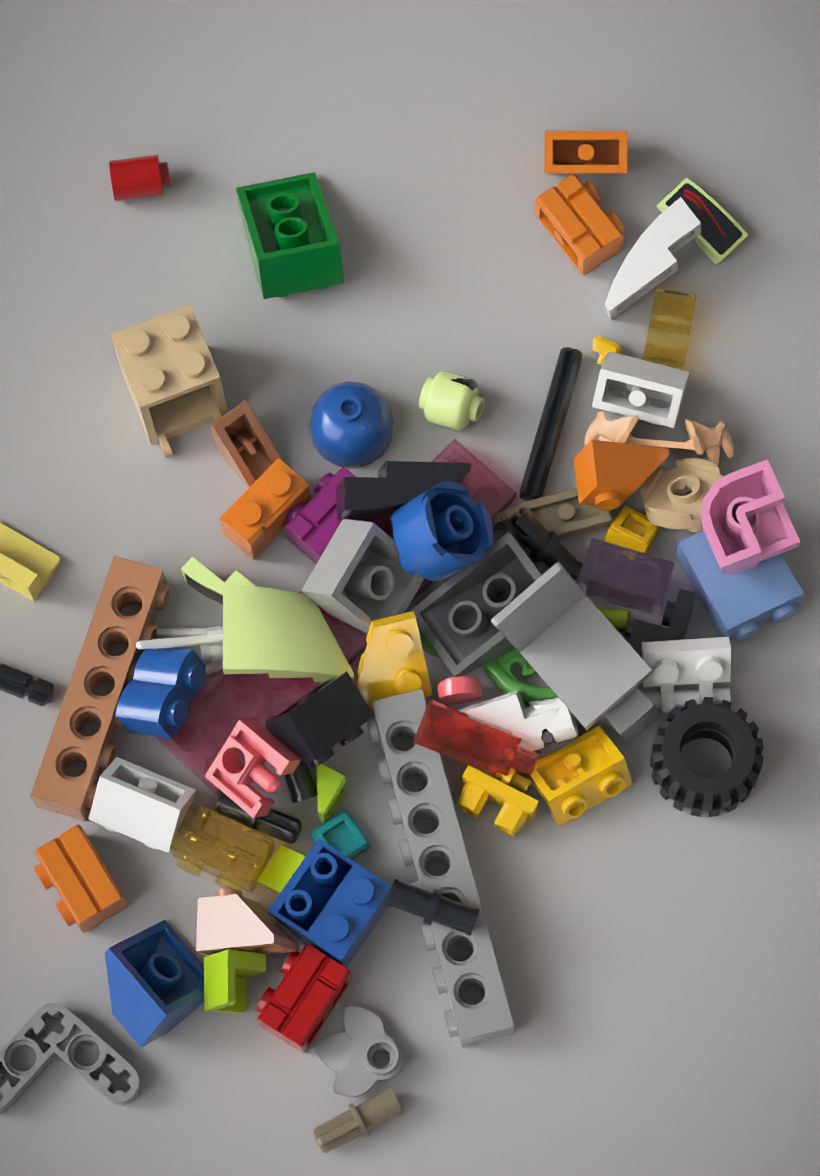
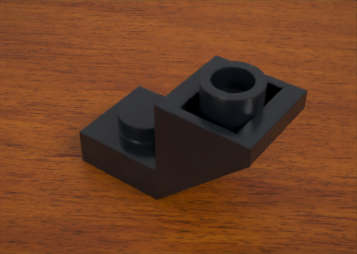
(675, 617)

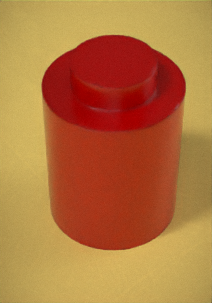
(138, 177)

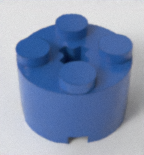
(441, 531)

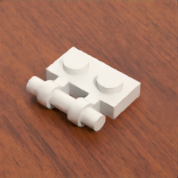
(683, 663)

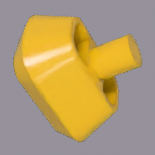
(604, 345)

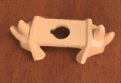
(702, 438)

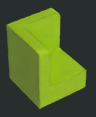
(227, 979)

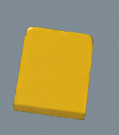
(632, 531)

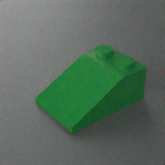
(290, 235)

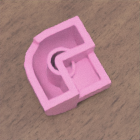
(747, 519)

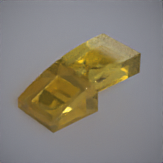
(669, 328)

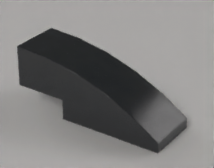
(396, 484)

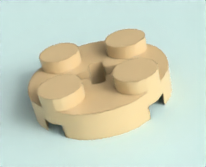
(665, 491)

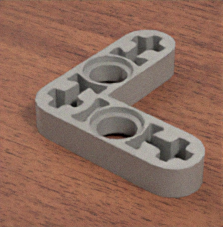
(64, 1046)

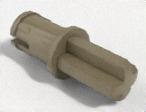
(357, 1120)

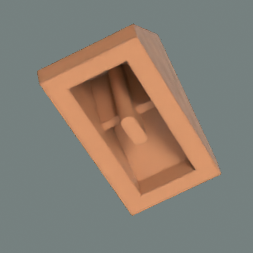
(244, 443)

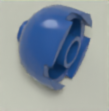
(351, 424)

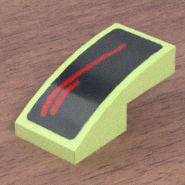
(719, 230)
(208, 583)

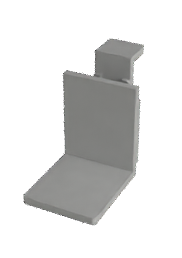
(579, 653)

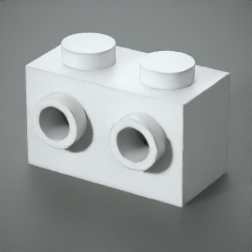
(640, 388)
(140, 804)

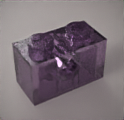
(625, 577)

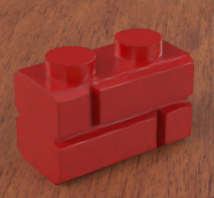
(303, 997)

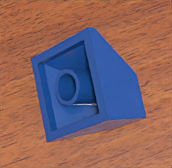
(153, 982)

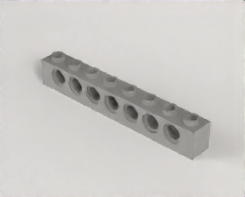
(492, 1016)

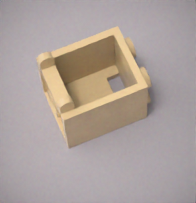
(170, 375)

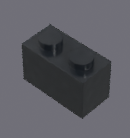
(322, 719)

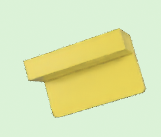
(24, 563)

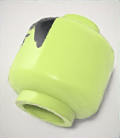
(451, 400)

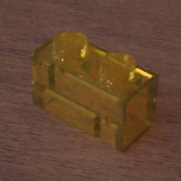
(221, 848)

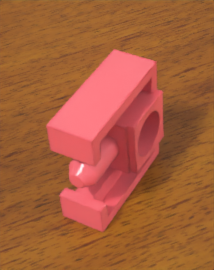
(258, 747)

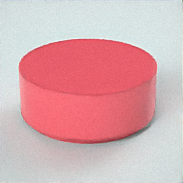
(459, 690)

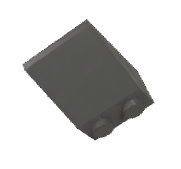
(461, 610)

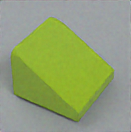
(330, 791)
(280, 869)

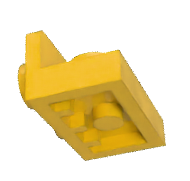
(581, 775)

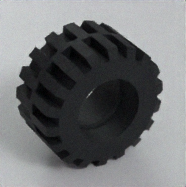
(713, 723)

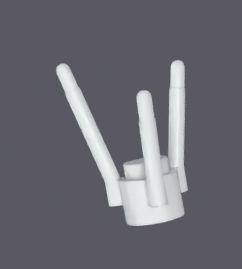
(209, 639)

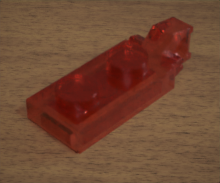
(473, 741)

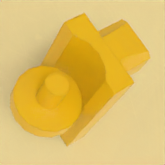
(515, 805)

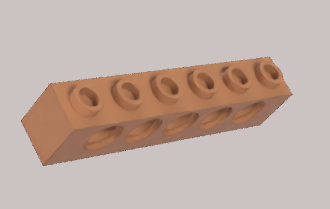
(124, 584)

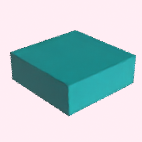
(343, 835)

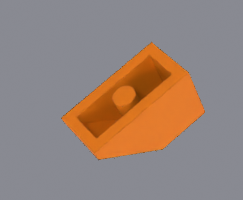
(614, 471)

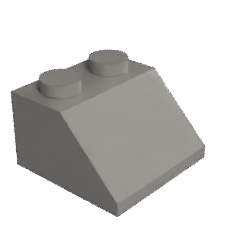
(361, 576)

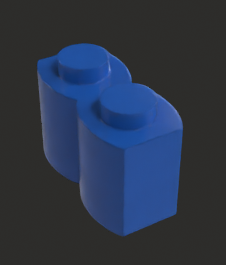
(161, 691)

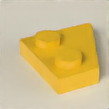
(393, 659)

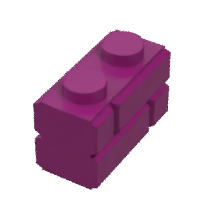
(315, 523)

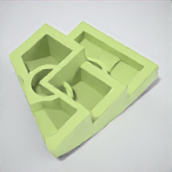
(278, 635)

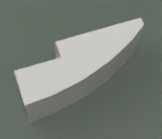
(652, 257)

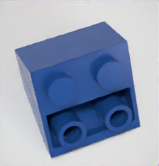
(331, 903)

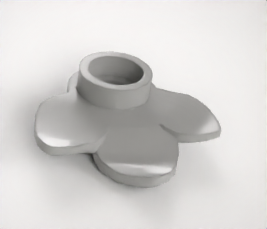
(353, 1053)

